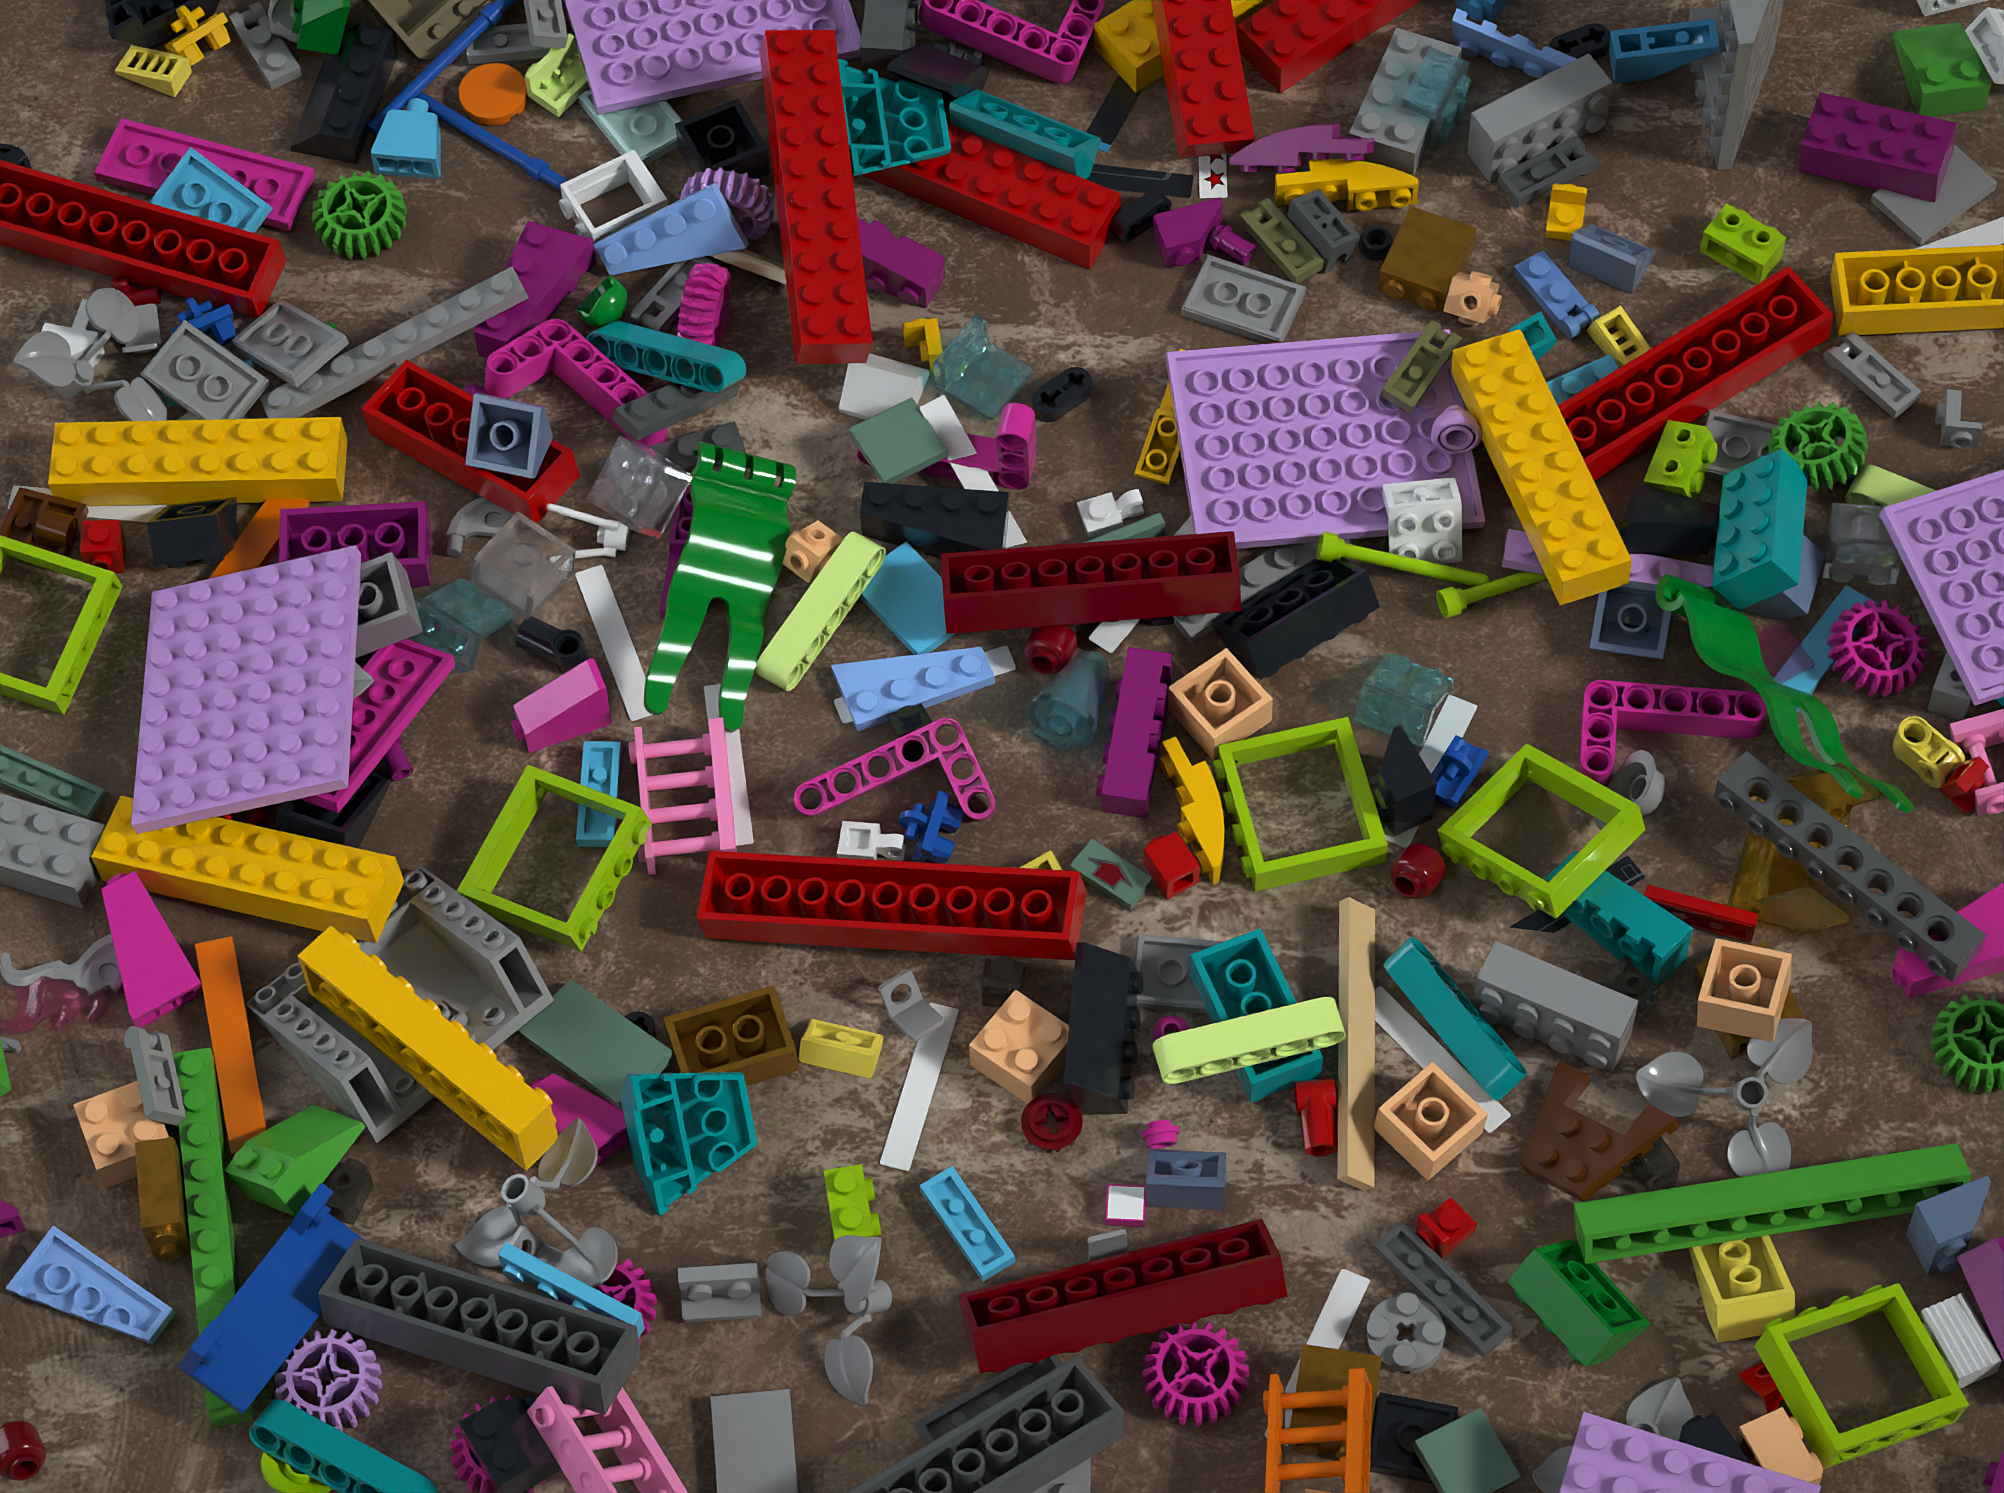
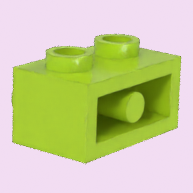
(1743, 244)
(1682, 459)
(848, 1202)

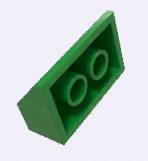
(320, 24)
(1577, 1302)

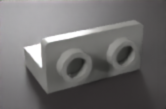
(720, 1292)

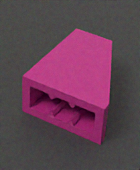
(563, 708)
(601, 1118)

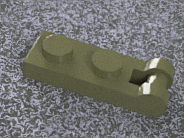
(1281, 241)
(1420, 367)

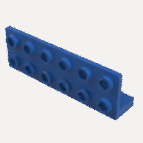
(271, 1308)

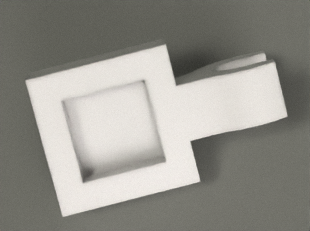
(1105, 514)
(865, 841)

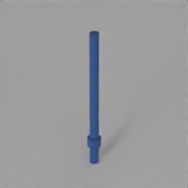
(488, 16)
(534, 167)

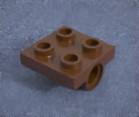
(44, 521)

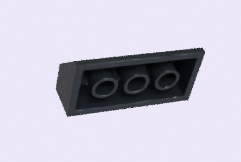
(347, 95)
(1296, 614)
(1102, 1030)

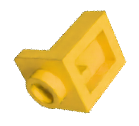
(1565, 211)
(926, 335)

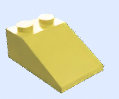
(1742, 1286)

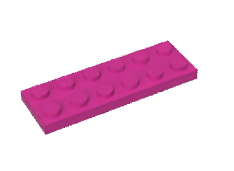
(145, 155)
(403, 682)

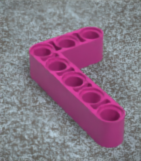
(1017, 34)
(562, 350)
(1006, 458)
(1657, 718)
(901, 767)

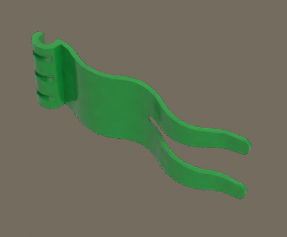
(730, 556)
(1732, 647)

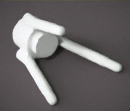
(610, 532)

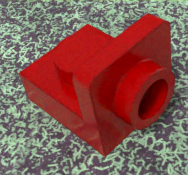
(1963, 781)
(1445, 1227)

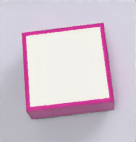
(1125, 1205)

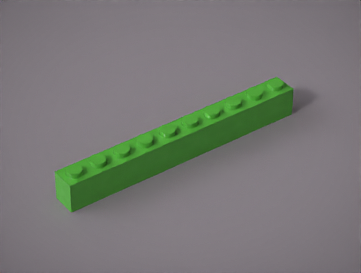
(208, 1202)
(1765, 1203)

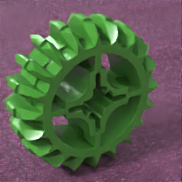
(359, 215)
(1816, 437)
(1955, 1047)

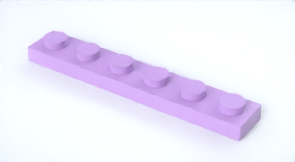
(1644, 568)

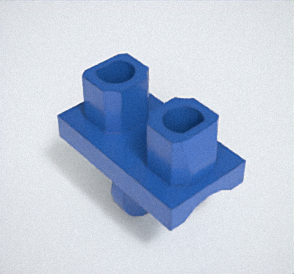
(217, 321)
(1457, 771)
(938, 815)

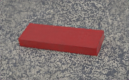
(1706, 914)

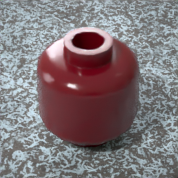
(1050, 648)
(1417, 871)
(20, 1450)

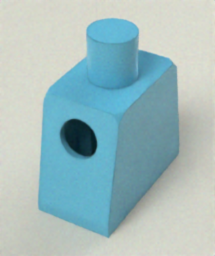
(409, 143)

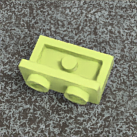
(557, 78)

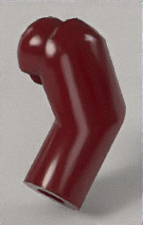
(136, 296)

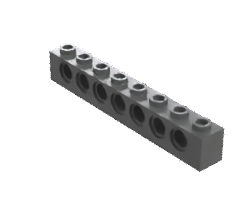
(1842, 847)

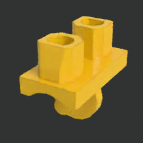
(210, 28)

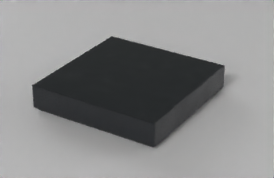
(1397, 1426)

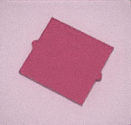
(1782, 654)

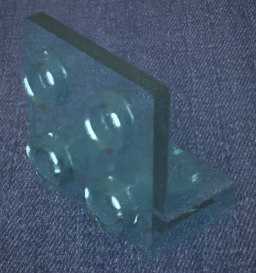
(1439, 93)
(979, 371)
(458, 619)
(1402, 695)

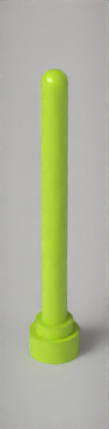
(1332, 547)
(1453, 601)

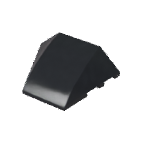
(149, 21)

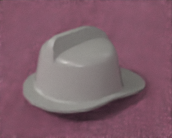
(1638, 782)

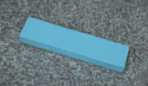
(1816, 641)

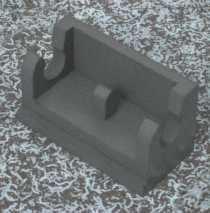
(1323, 227)

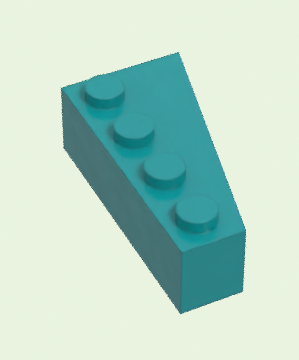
(1630, 925)

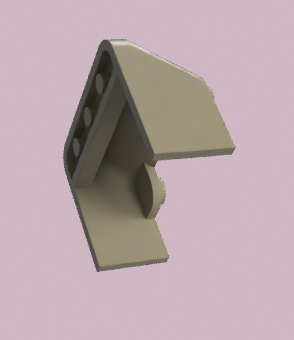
(426, 25)

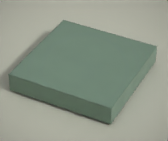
(898, 442)
(1466, 1457)

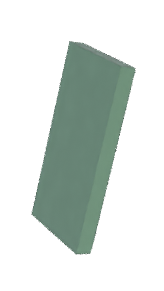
(594, 1042)

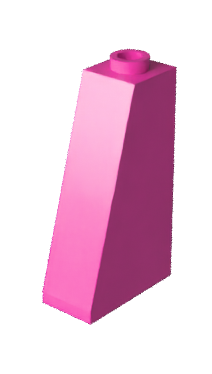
(1984, 913)
(148, 956)

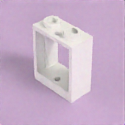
(1988, 39)
(604, 179)

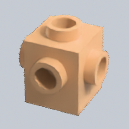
(1462, 304)
(810, 550)

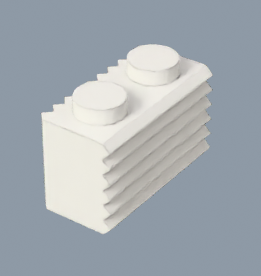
(1961, 1340)

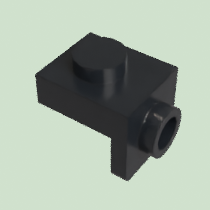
(906, 721)

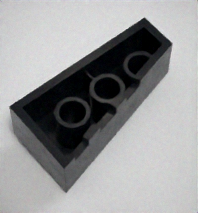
(935, 517)

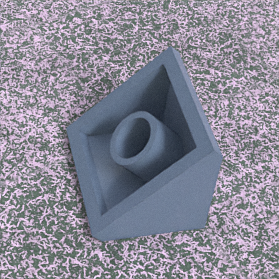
(1609, 257)
(507, 435)
(1185, 1179)

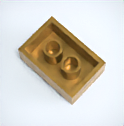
(734, 1036)

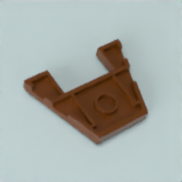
(1577, 1151)

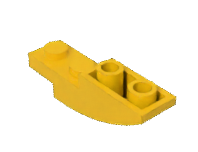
(1359, 182)
(1161, 448)
(1200, 807)

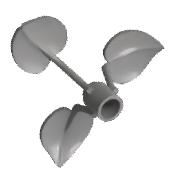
(49, 359)
(1674, 1082)
(566, 1162)
(855, 1265)
(1657, 1410)

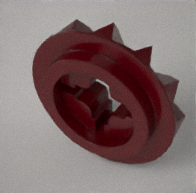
(1063, 1110)

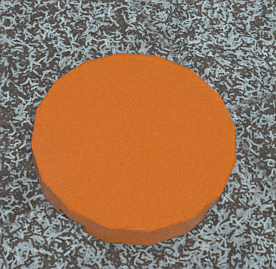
(493, 94)

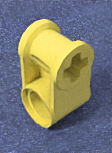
(1929, 753)

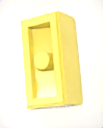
(840, 1048)

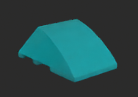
(891, 121)
(685, 1129)

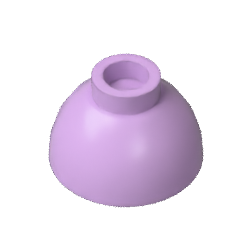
(1456, 431)

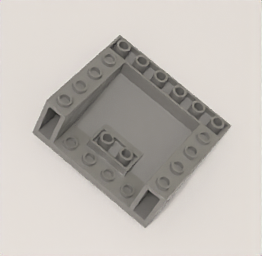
(1733, 76)
(447, 954)

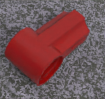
(1316, 1105)

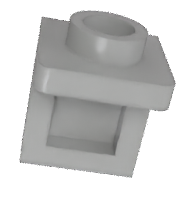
(1953, 430)

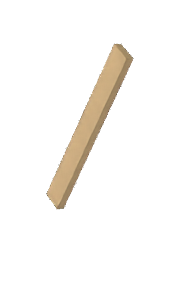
(1357, 1049)

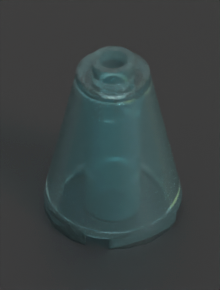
(1071, 703)

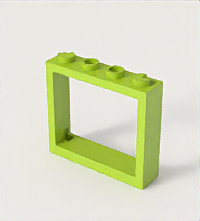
(84, 635)
(508, 833)
(1314, 863)
(1552, 897)
(1808, 1409)

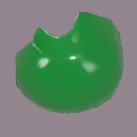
(604, 303)

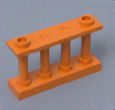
(1353, 1433)

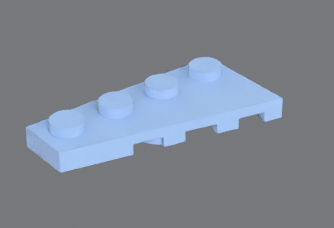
(1505, 51)
(679, 232)
(887, 684)
(85, 1286)

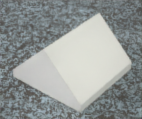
(879, 386)

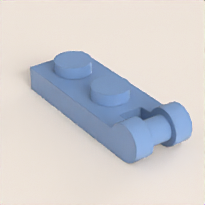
(1555, 294)

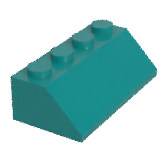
(1026, 132)

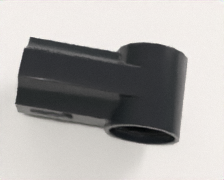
(552, 643)

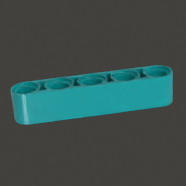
(669, 356)
(1455, 1019)
(331, 1454)

